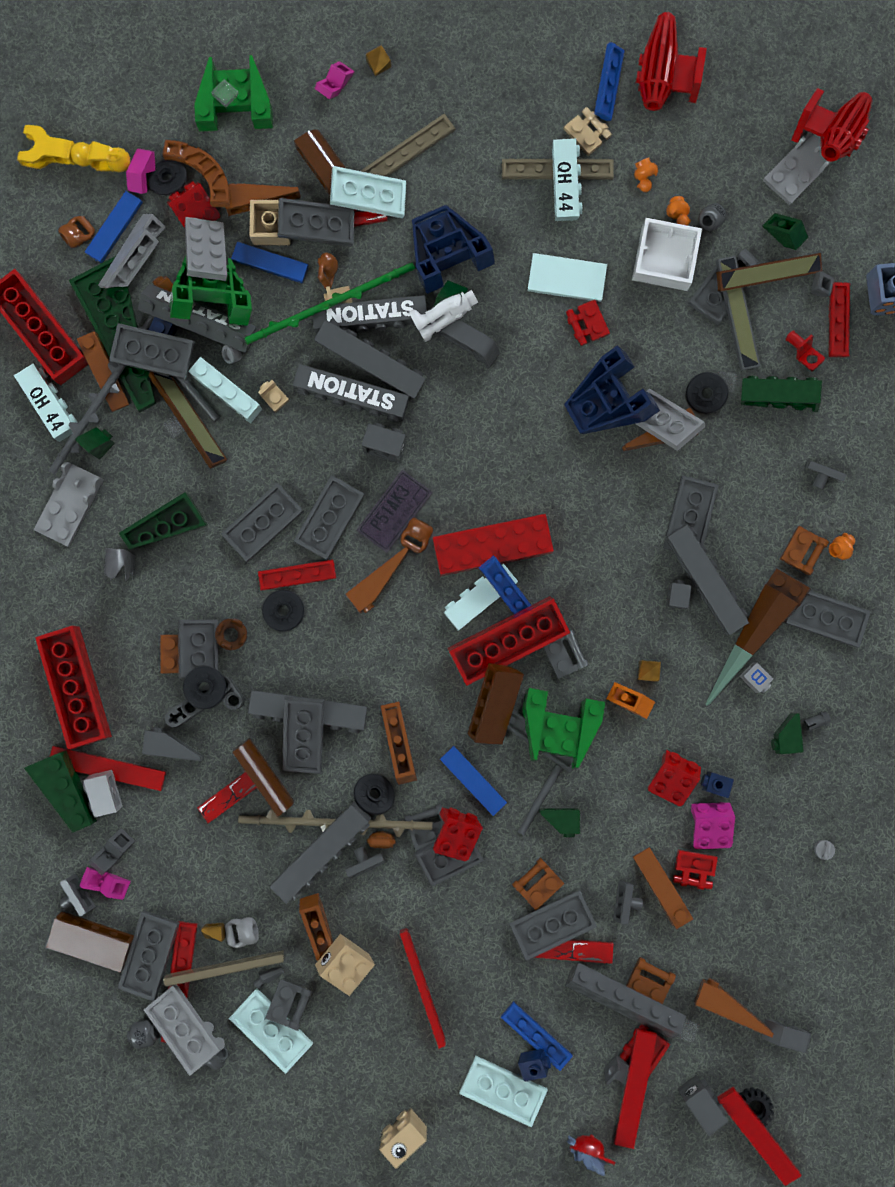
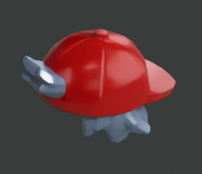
(590, 1152)

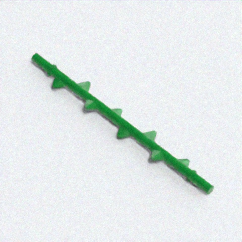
(337, 298)

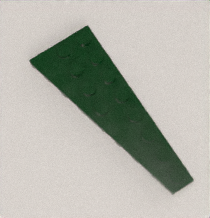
(105, 309)

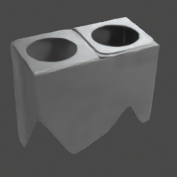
(115, 560)

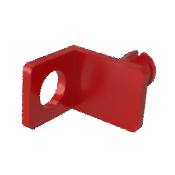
(804, 349)

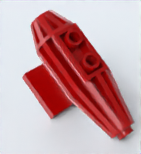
(665, 69)
(838, 131)

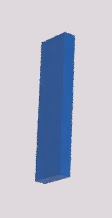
(609, 81)
(113, 227)
(270, 262)
(504, 585)
(473, 780)
(536, 1035)

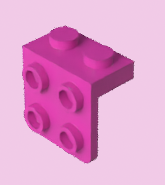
(713, 825)

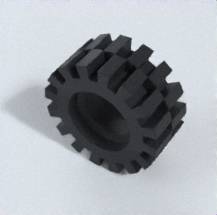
(766, 1105)

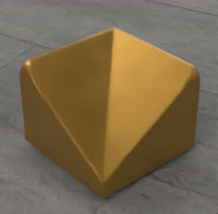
(378, 60)
(649, 670)
(214, 930)

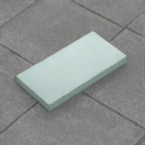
(367, 192)
(567, 277)
(275, 1040)
(503, 1091)

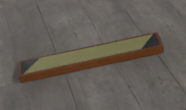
(769, 271)
(188, 419)

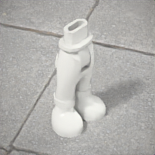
(450, 310)

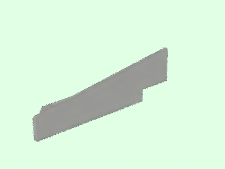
(133, 252)

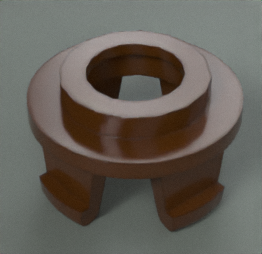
(237, 625)

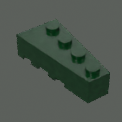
(782, 392)
(164, 523)
(63, 789)

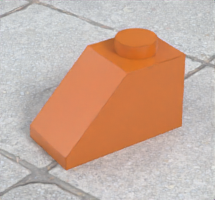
(630, 700)

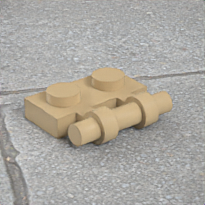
(584, 136)

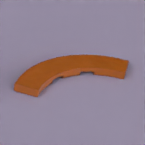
(205, 165)

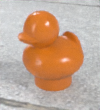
(645, 169)
(679, 210)
(842, 546)

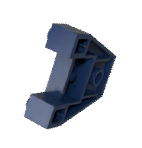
(445, 243)
(602, 399)

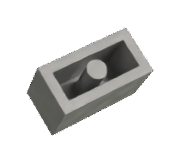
(102, 793)

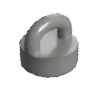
(231, 354)
(824, 849)

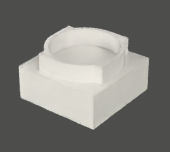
(667, 254)

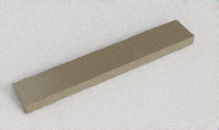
(411, 147)
(544, 168)
(224, 968)

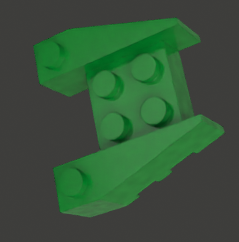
(251, 97)
(210, 290)
(557, 732)

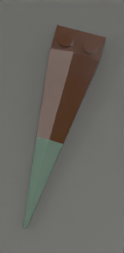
(774, 606)

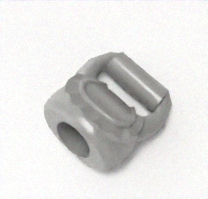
(246, 930)

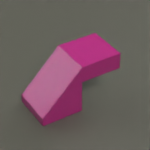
(335, 81)
(141, 163)
(108, 884)

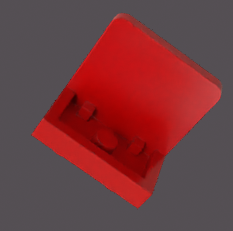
(192, 203)
(675, 778)
(457, 834)

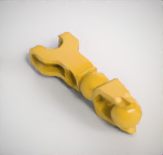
(62, 151)

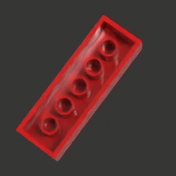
(39, 328)
(505, 540)
(509, 639)
(73, 687)

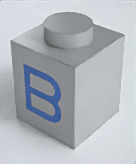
(756, 678)

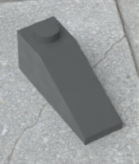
(166, 745)

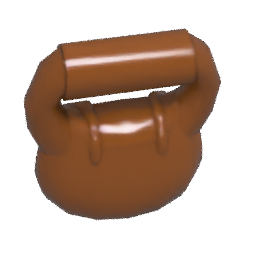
(73, 235)
(329, 265)
(418, 530)
(381, 839)

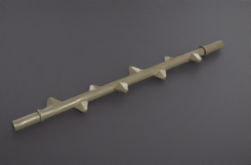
(309, 820)

